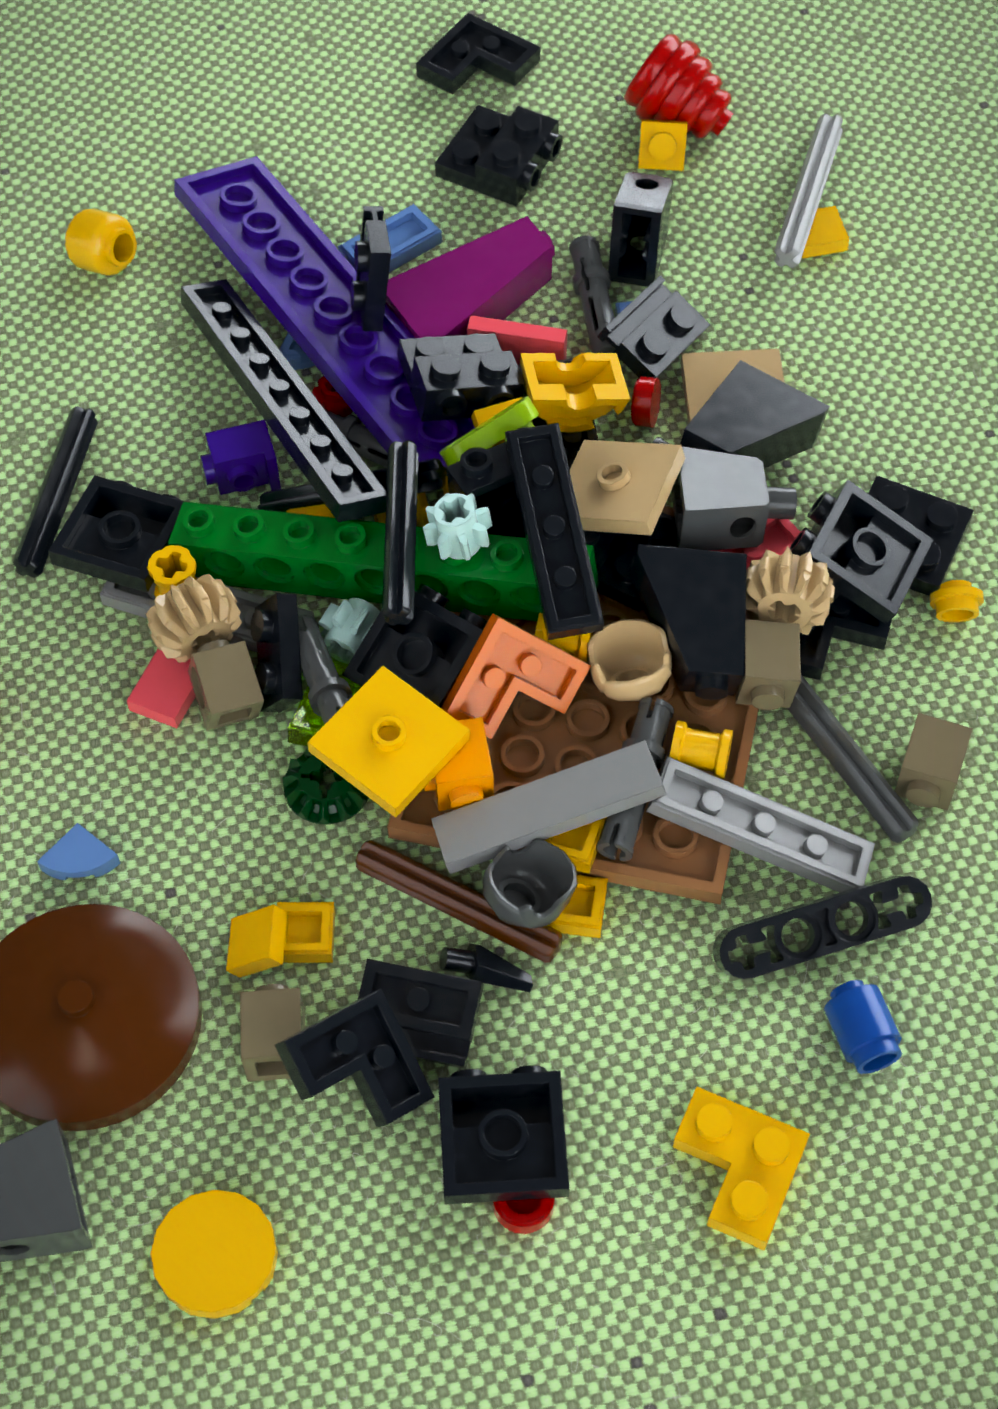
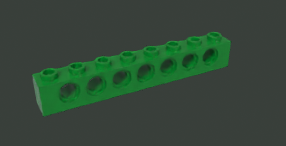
(347, 559)

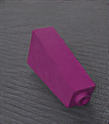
(476, 279)

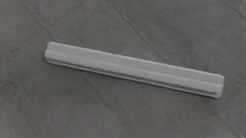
(808, 191)

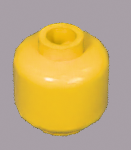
(100, 241)

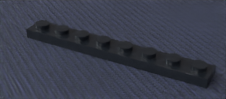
(285, 402)

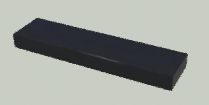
(553, 531)

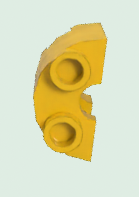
(575, 390)

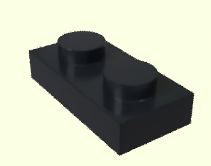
(278, 652)

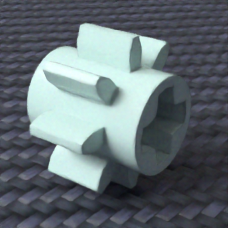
(457, 526)
(347, 627)

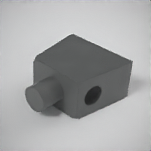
(725, 501)
(40, 1196)

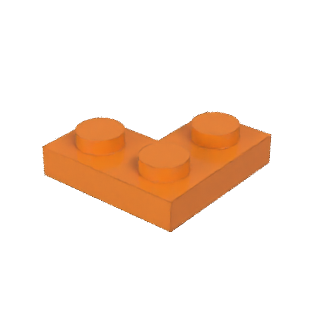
(508, 662)

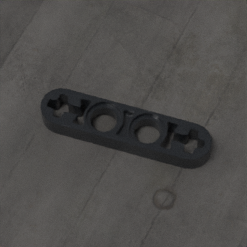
(824, 933)

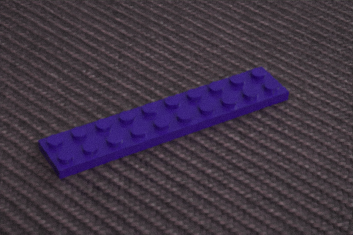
(308, 292)

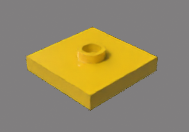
(389, 741)

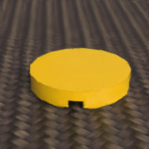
(214, 1253)

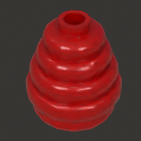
(680, 87)

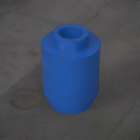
(863, 1026)

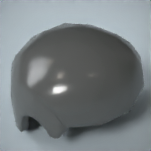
(530, 884)

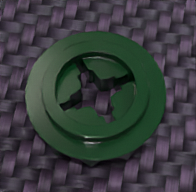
(306, 798)

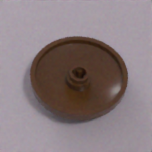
(93, 1016)

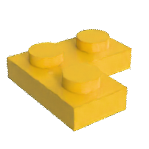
(755, 1152)

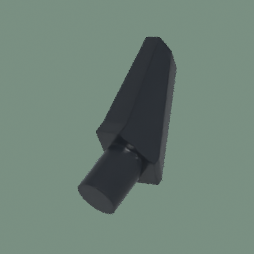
(485, 966)

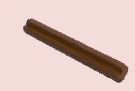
(453, 899)

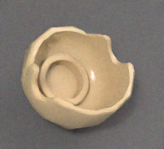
(630, 659)

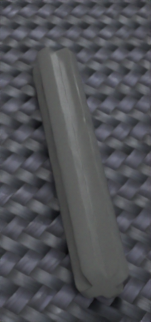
(852, 764)

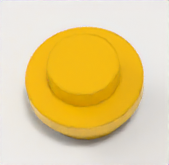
(956, 601)

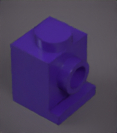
(241, 458)

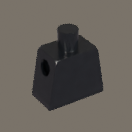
(639, 210)

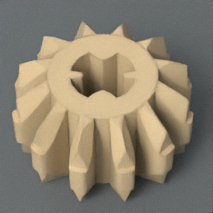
(789, 590)
(193, 616)

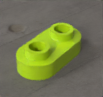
(493, 430)

